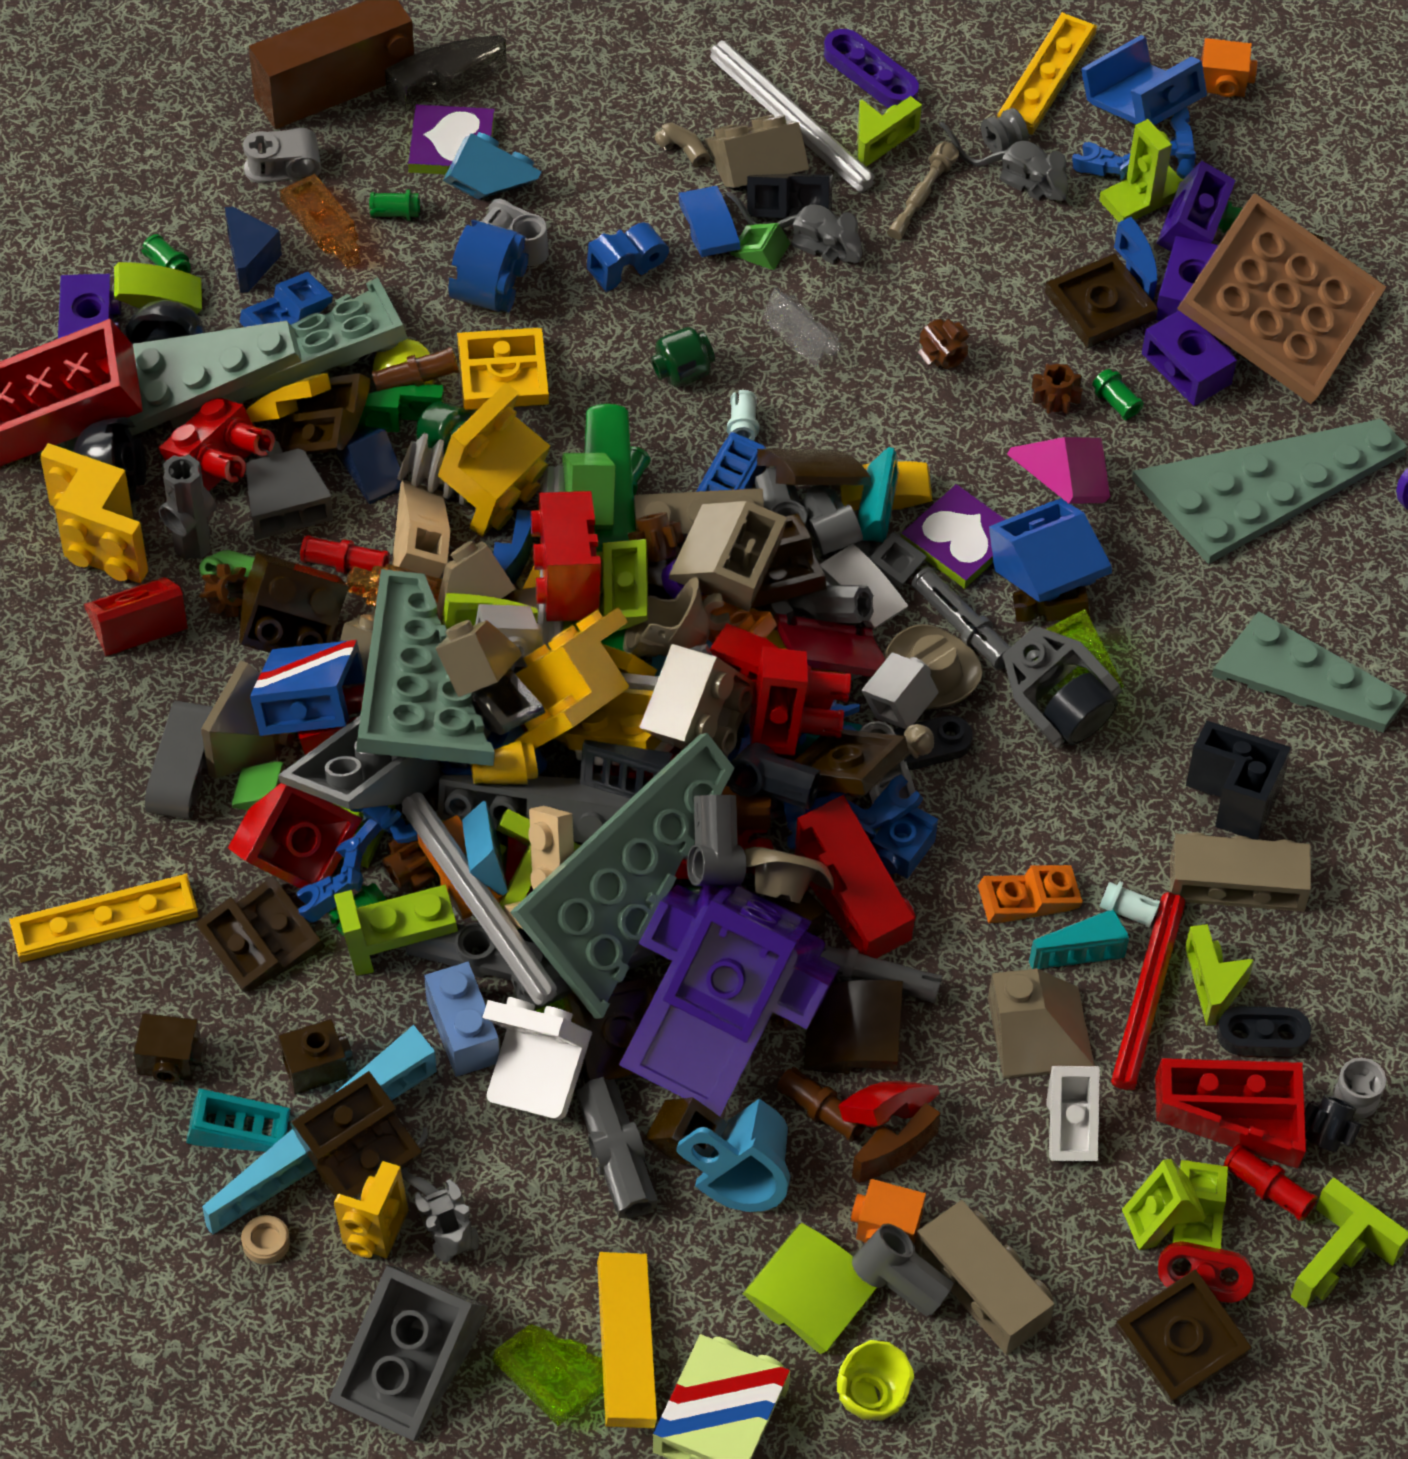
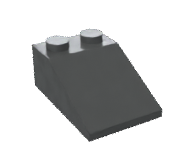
(357, 778)
(407, 1351)

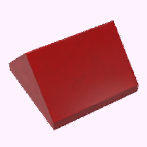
(137, 615)

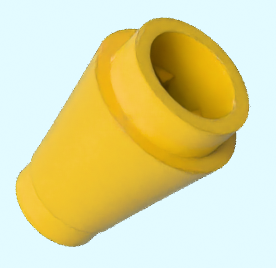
(512, 765)

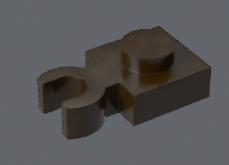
(1058, 609)

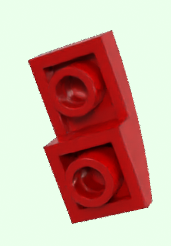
(881, 1100)

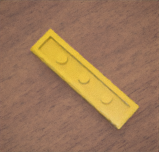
(1049, 69)
(103, 918)
(626, 1340)

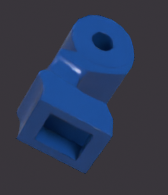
(610, 253)

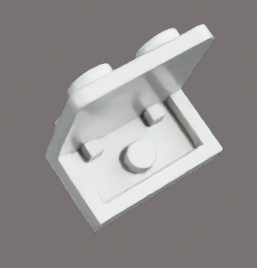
(537, 1058)

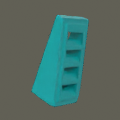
(1083, 942)
(220, 1136)

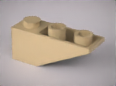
(421, 530)

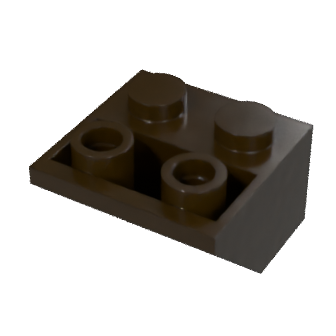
(289, 605)

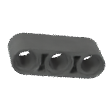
(178, 763)

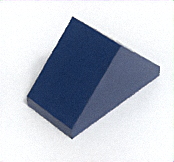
(253, 246)
(372, 463)

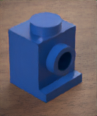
(905, 842)

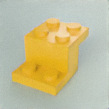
(500, 357)
(494, 461)
(94, 514)
(572, 676)

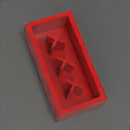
(65, 388)

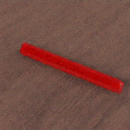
(1148, 992)

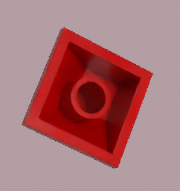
(294, 835)

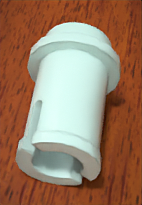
(743, 415)
(1129, 904)

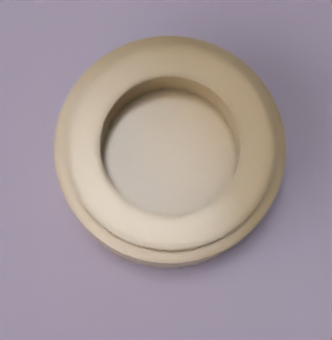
(265, 1239)

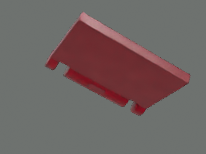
(831, 644)

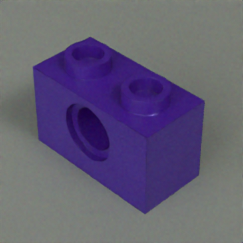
(1197, 206)
(1183, 268)
(85, 302)
(1189, 357)

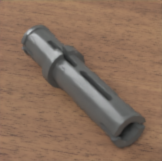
(932, 587)
(862, 967)

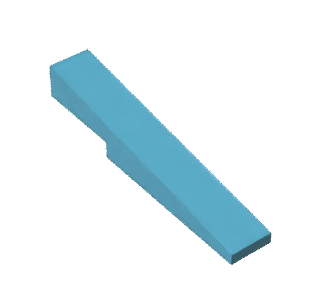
(395, 1069)

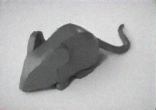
(1025, 167)
(819, 231)
(443, 1214)

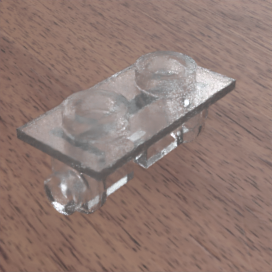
(798, 329)

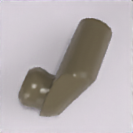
(686, 140)

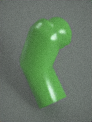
(232, 558)

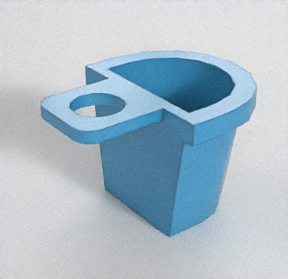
(747, 1161)

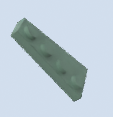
(1292, 666)

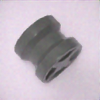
(1004, 131)

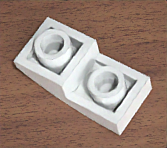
(855, 568)

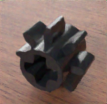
(1331, 1123)

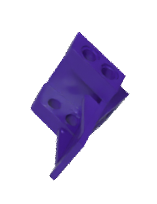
(728, 973)

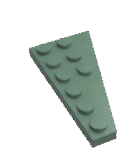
(331, 340)
(201, 367)
(1249, 490)
(407, 692)
(607, 890)

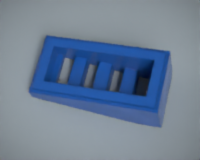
(739, 455)

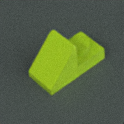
(883, 132)
(1214, 980)
(1160, 1204)

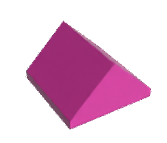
(1068, 467)

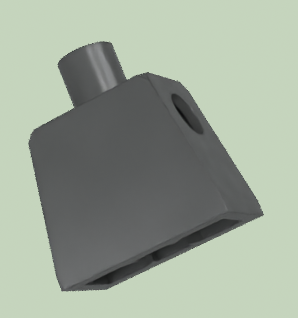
(285, 493)

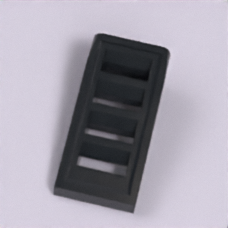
(639, 758)

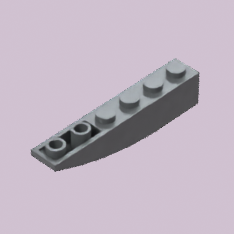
(587, 804)

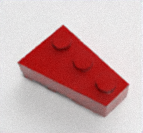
(566, 555)
(864, 895)
(1236, 1104)

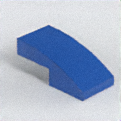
(709, 221)
(1137, 253)
(291, 302)
(515, 555)

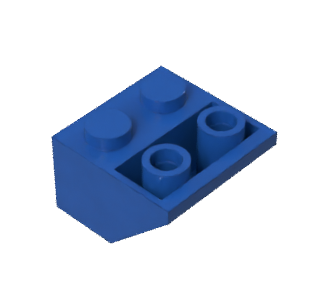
(1048, 550)

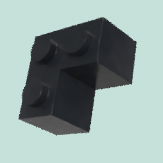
(1242, 772)

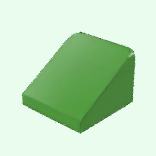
(762, 244)
(256, 783)

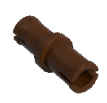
(417, 370)
(818, 1101)

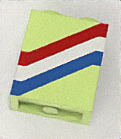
(720, 1403)

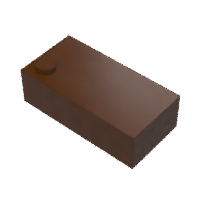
(329, 59)

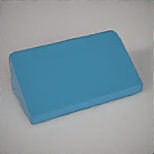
(484, 848)

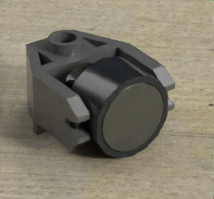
(1080, 705)

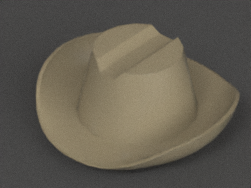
(952, 664)
(786, 874)

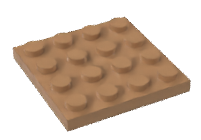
(1282, 298)

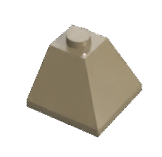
(232, 732)
(1037, 1023)

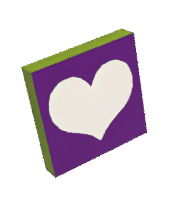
(440, 132)
(955, 535)

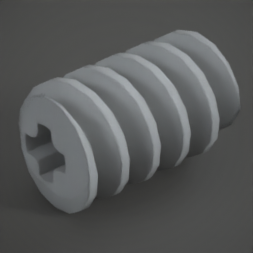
(426, 463)

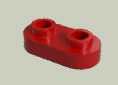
(1209, 1264)

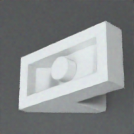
(1074, 1113)

